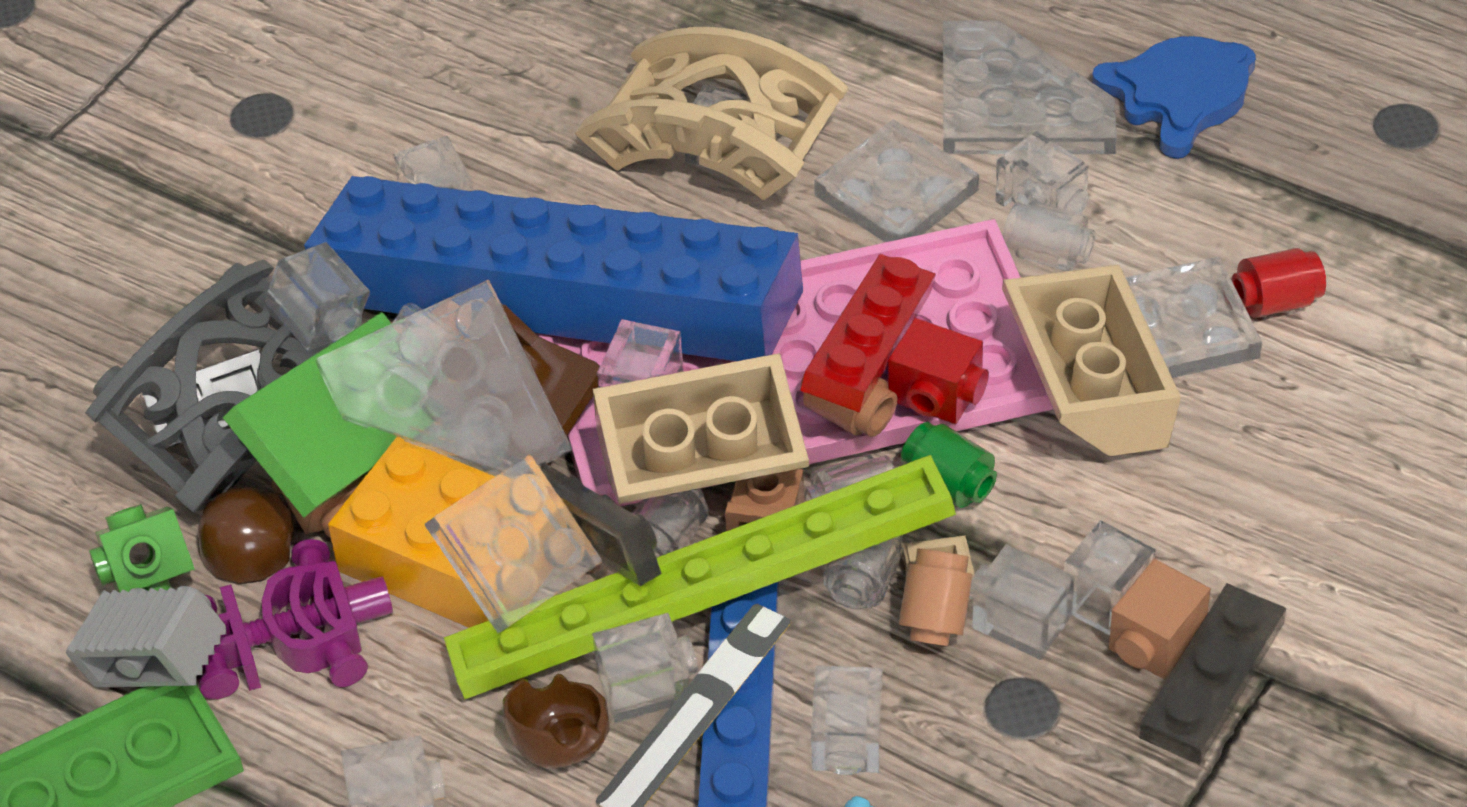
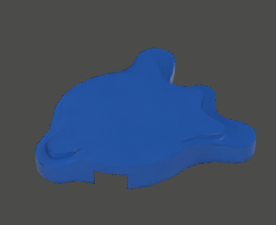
(1181, 85)

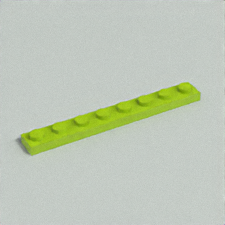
(705, 574)

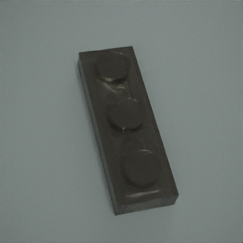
(618, 536)
(1212, 673)

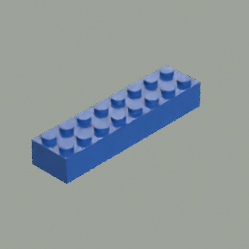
(569, 264)

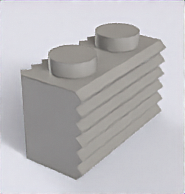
(147, 638)

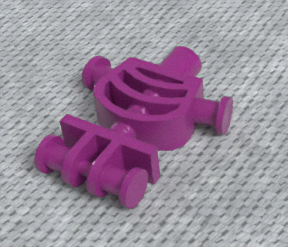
(334, 611)

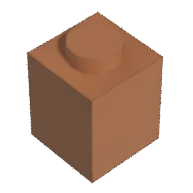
(1158, 618)

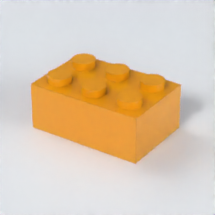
(385, 533)

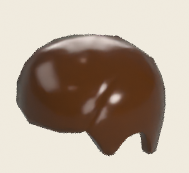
(245, 535)
(556, 722)

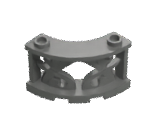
(215, 452)

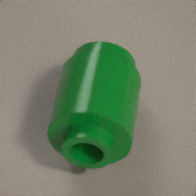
(961, 463)

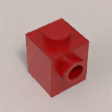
(937, 371)

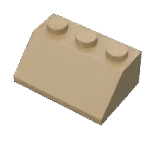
(1096, 357)
(698, 428)

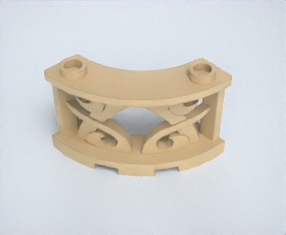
(732, 136)

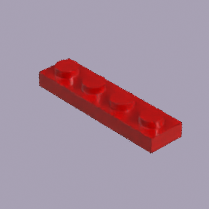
(868, 332)

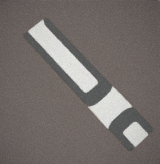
(695, 709)

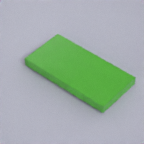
(302, 436)
(128, 753)

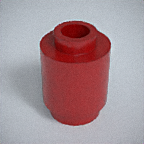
(1279, 281)

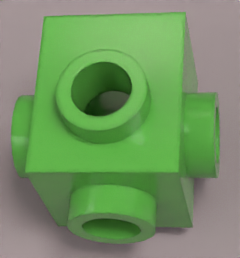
(165, 544)

